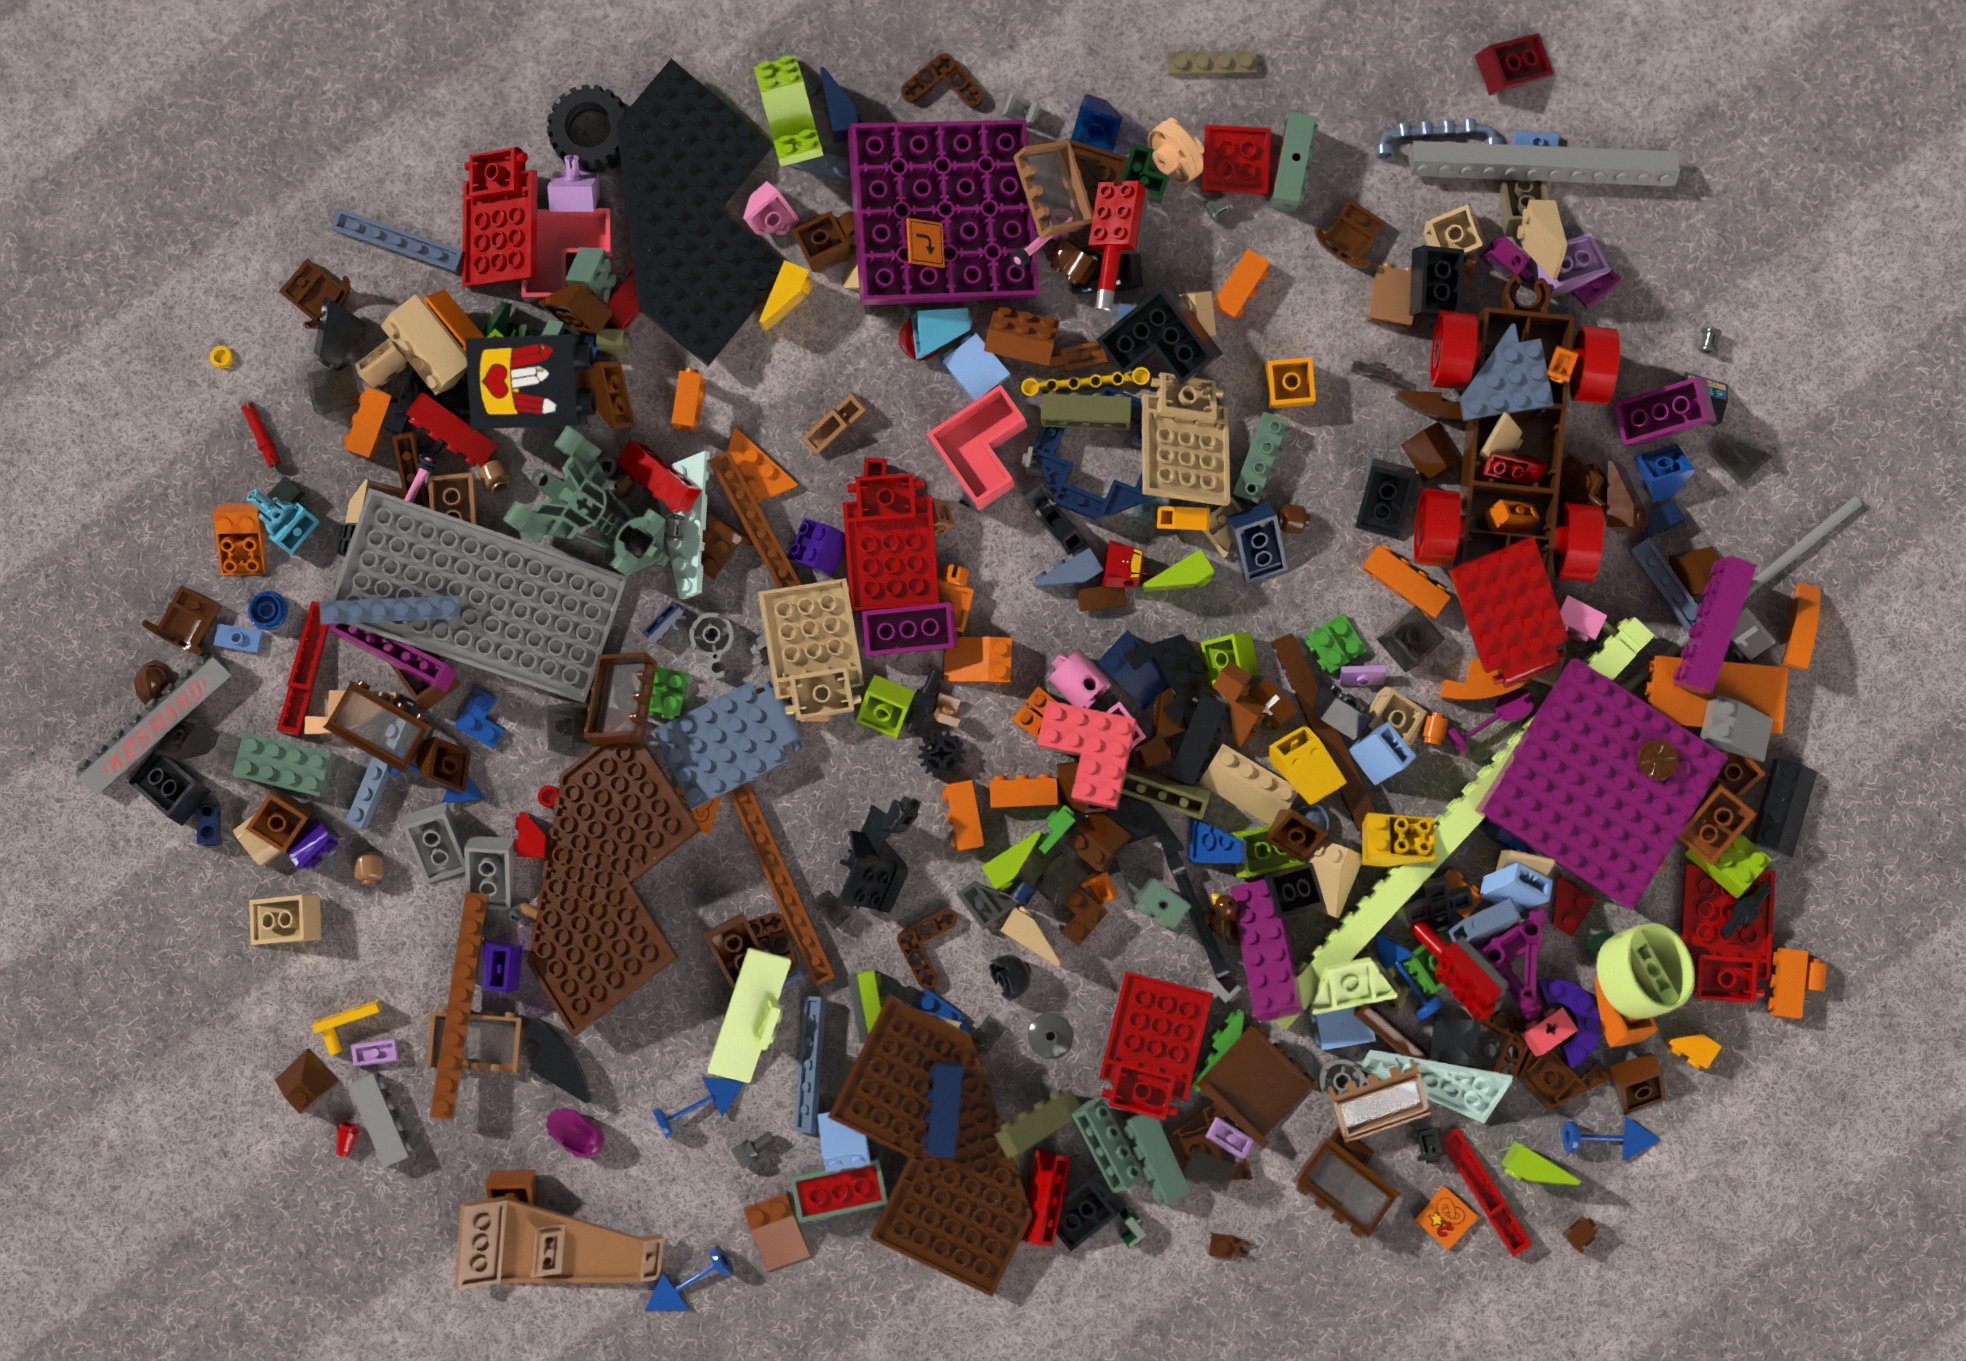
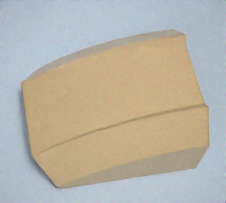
(1455, 230)
(1399, 711)
(257, 848)

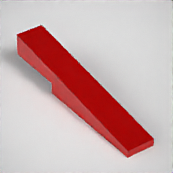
(303, 674)
(1485, 1193)

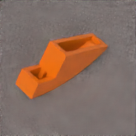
(1801, 627)
(1477, 685)

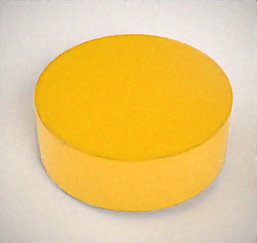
(221, 357)

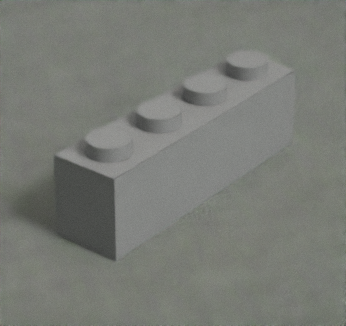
(380, 1119)

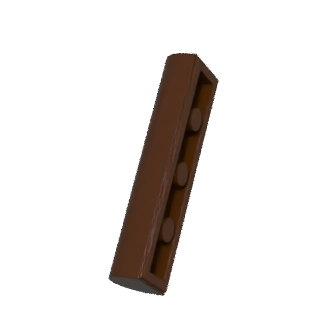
(407, 457)
(1389, 1031)

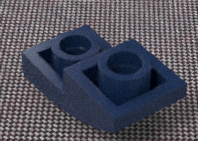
(1662, 520)

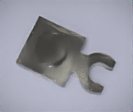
(1376, 370)

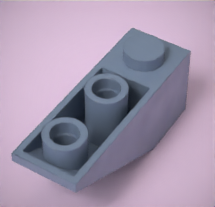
(1075, 571)
(1486, 924)

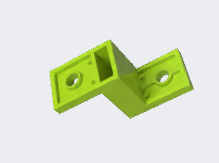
(788, 110)

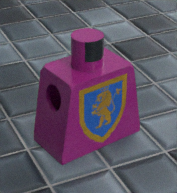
(1506, 259)

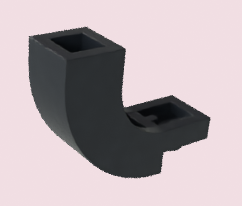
(1052, 517)

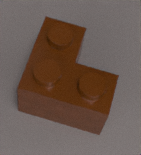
(1086, 917)

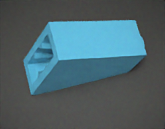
(937, 328)

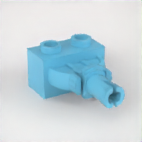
(286, 523)

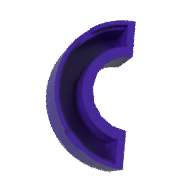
(1583, 1013)

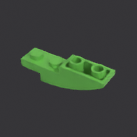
(1221, 1042)

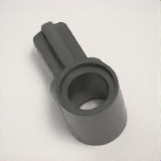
(749, 1151)

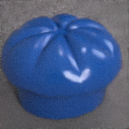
(267, 610)

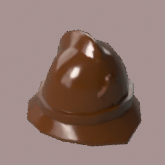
(152, 679)

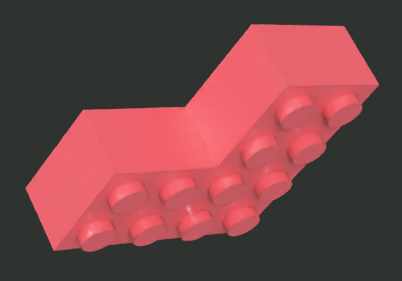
(560, 239)
(968, 445)
(1099, 740)

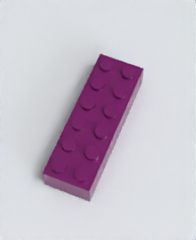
(1714, 625)
(1266, 954)

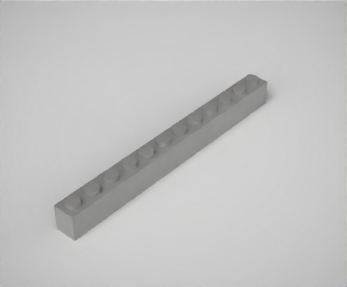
(1544, 163)

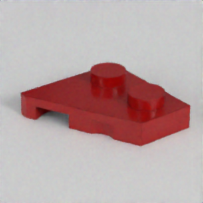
(1570, 906)

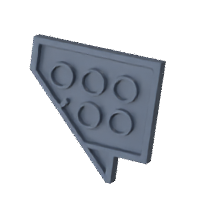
(1509, 380)

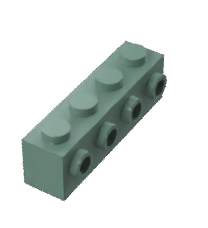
(1259, 459)
(1107, 1145)
(1156, 1158)

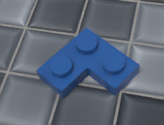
(474, 720)

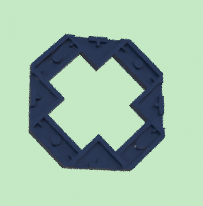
(1057, 470)

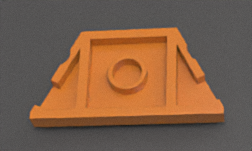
(758, 470)

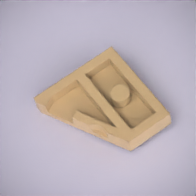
(1219, 530)

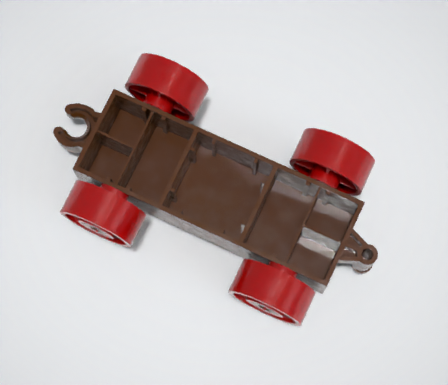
(1453, 524)

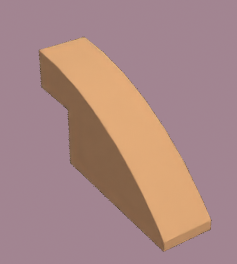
(315, 724)

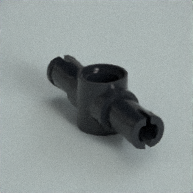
(924, 701)
(1745, 910)

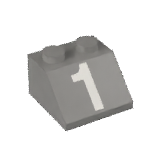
(1749, 637)

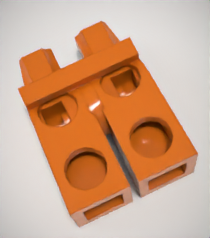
(1029, 719)

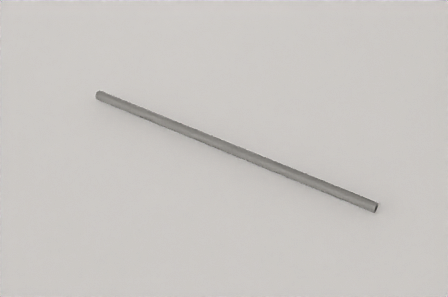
(1762, 578)

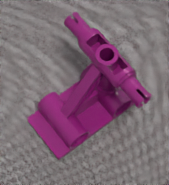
(1512, 946)

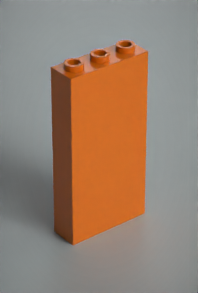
(1752, 684)

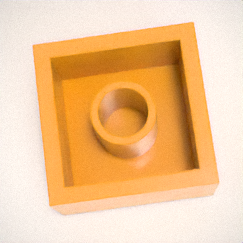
(1290, 383)

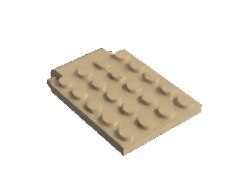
(1185, 441)
(812, 648)

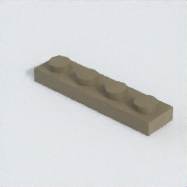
(1212, 63)

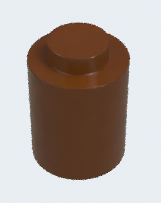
(846, 224)

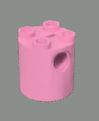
(1073, 674)

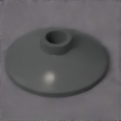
(1050, 1023)

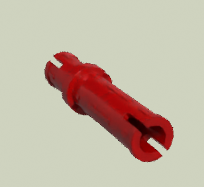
(264, 442)

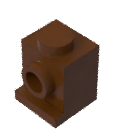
(1581, 1233)

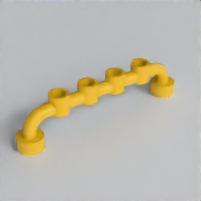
(1139, 376)

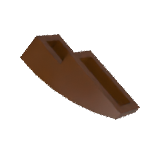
(1431, 405)

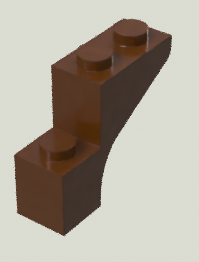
(1155, 750)

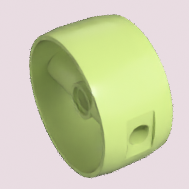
(1649, 958)

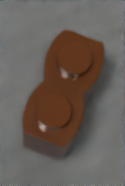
(1072, 261)

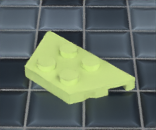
(1350, 986)

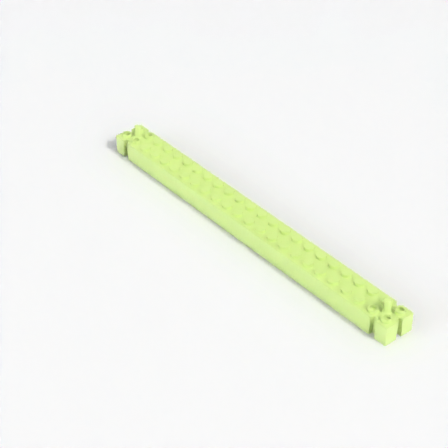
(1450, 830)

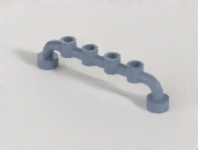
(1427, 130)

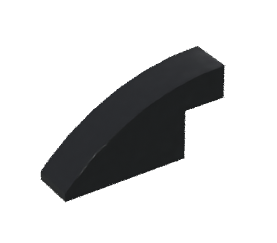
(557, 1062)

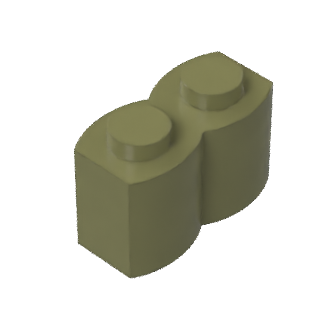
(613, 341)

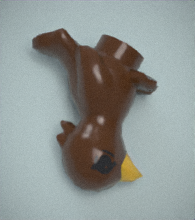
(1223, 918)

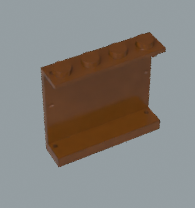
(1255, 1084)

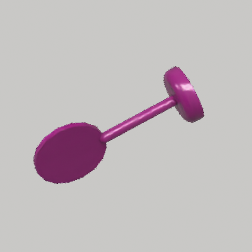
(1510, 707)

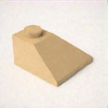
(357, 501)

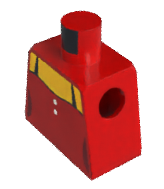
(1124, 566)

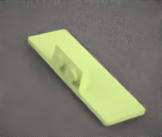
(750, 1016)

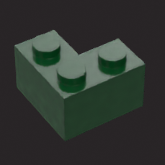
(1137, 170)

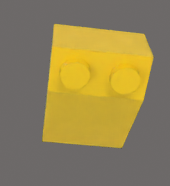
(787, 292)

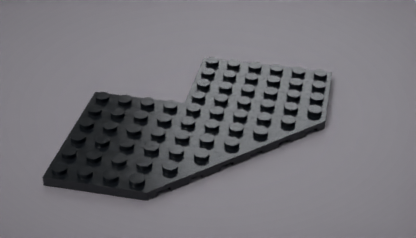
(679, 168)

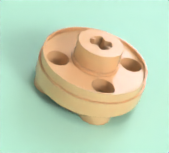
(1176, 151)

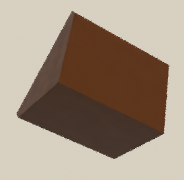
(1431, 451)
(1295, 834)

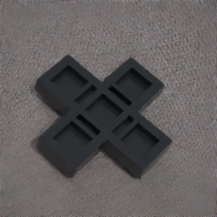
(1438, 904)

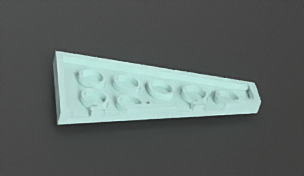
(687, 553)
(1453, 1086)

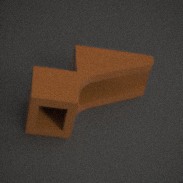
(1245, 710)

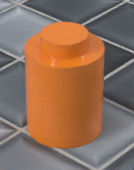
(1816, 975)

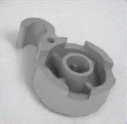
(712, 649)
(1335, 1068)

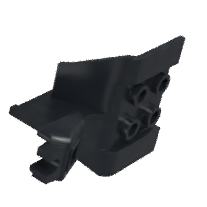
(874, 866)

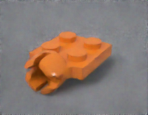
(956, 591)

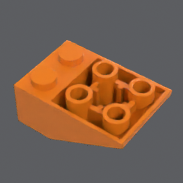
(240, 539)

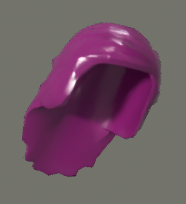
(575, 1132)

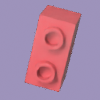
(1560, 1028)

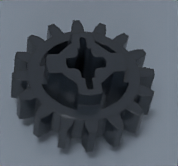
(942, 764)

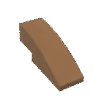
(835, 423)

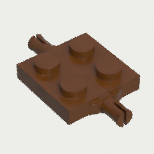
(1579, 482)

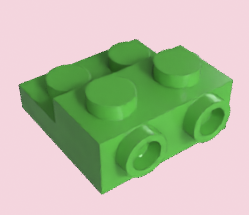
(1335, 644)
(668, 693)
(1058, 824)
(1423, 966)

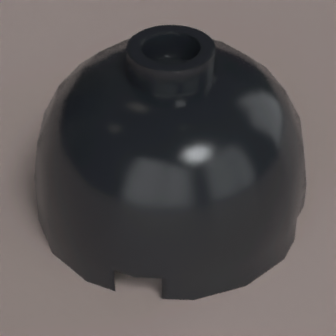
(1011, 974)

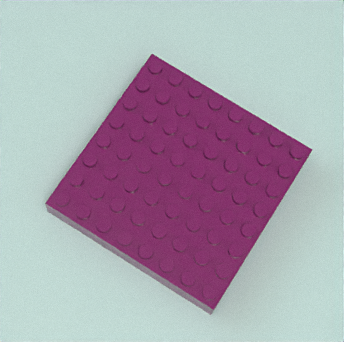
(948, 176)
(1579, 790)

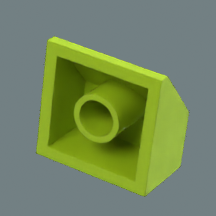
(1234, 648)
(885, 706)

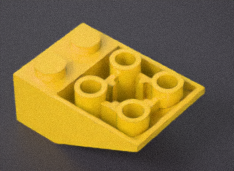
(1306, 764)
(1397, 840)

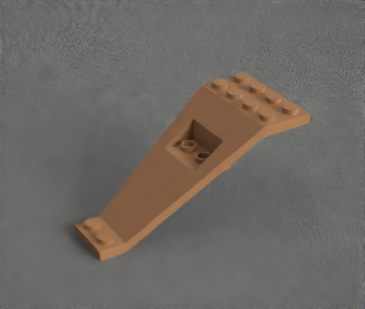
(507, 1244)

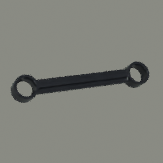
(1182, 880)

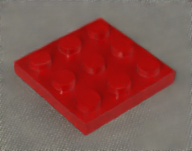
(1236, 159)

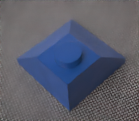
(1664, 471)

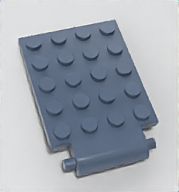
(728, 742)

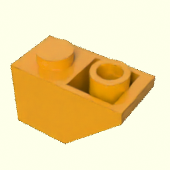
(1183, 518)
(1696, 1047)

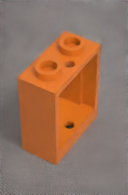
(688, 400)

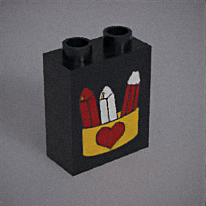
(529, 381)

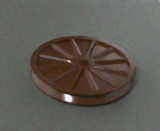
(1657, 759)

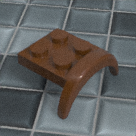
(1351, 234)
(309, 288)
(720, 543)
(186, 620)

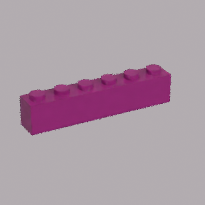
(399, 655)

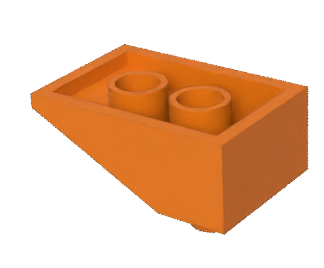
(979, 660)
(1618, 1028)

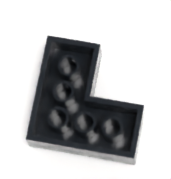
(1164, 326)

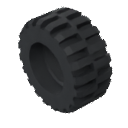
(573, 106)

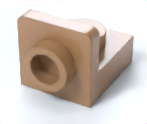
(942, 516)
(946, 709)

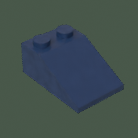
(840, 107)
(1257, 542)
(1140, 684)

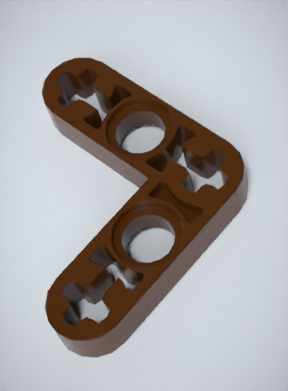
(946, 74)
(776, 934)
(919, 938)
(1513, 1040)

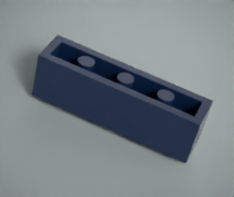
(944, 1108)

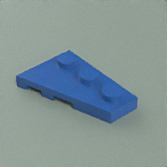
(1215, 845)

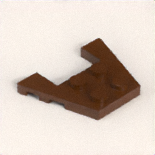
(1554, 1081)
(1193, 1134)

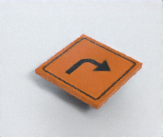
(925, 243)

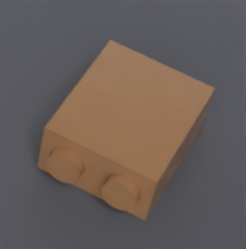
(1390, 297)

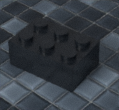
(1436, 281)

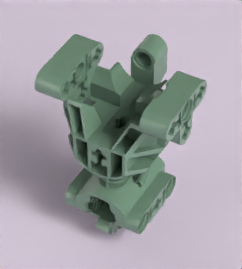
(582, 504)

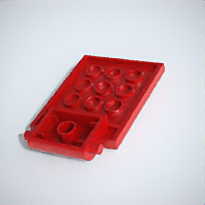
(499, 219)
(890, 543)
(1511, 612)
(1724, 966)
(1153, 1045)

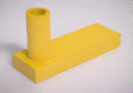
(328, 1024)

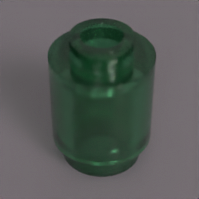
(1595, 942)

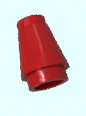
(346, 1137)

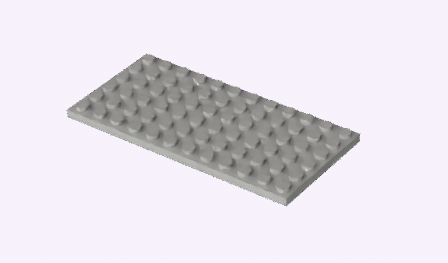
(519, 604)

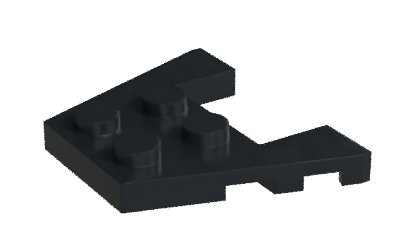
(1179, 667)
(1142, 821)

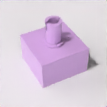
(574, 189)

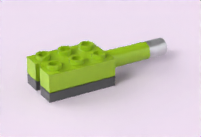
(865, 1000)

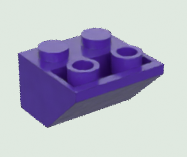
(818, 546)
(312, 845)
(499, 966)

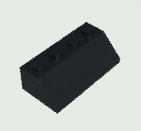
(1783, 806)

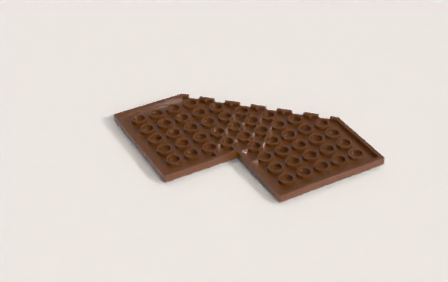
(591, 926)
(943, 1210)

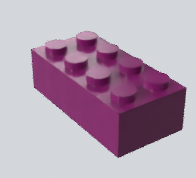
(1664, 411)
(910, 629)

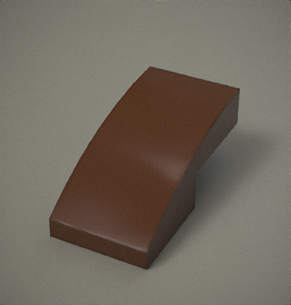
(1101, 598)

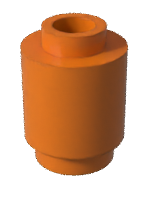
(1435, 729)

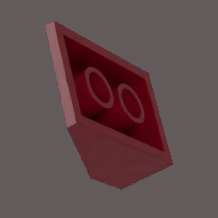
(1513, 63)

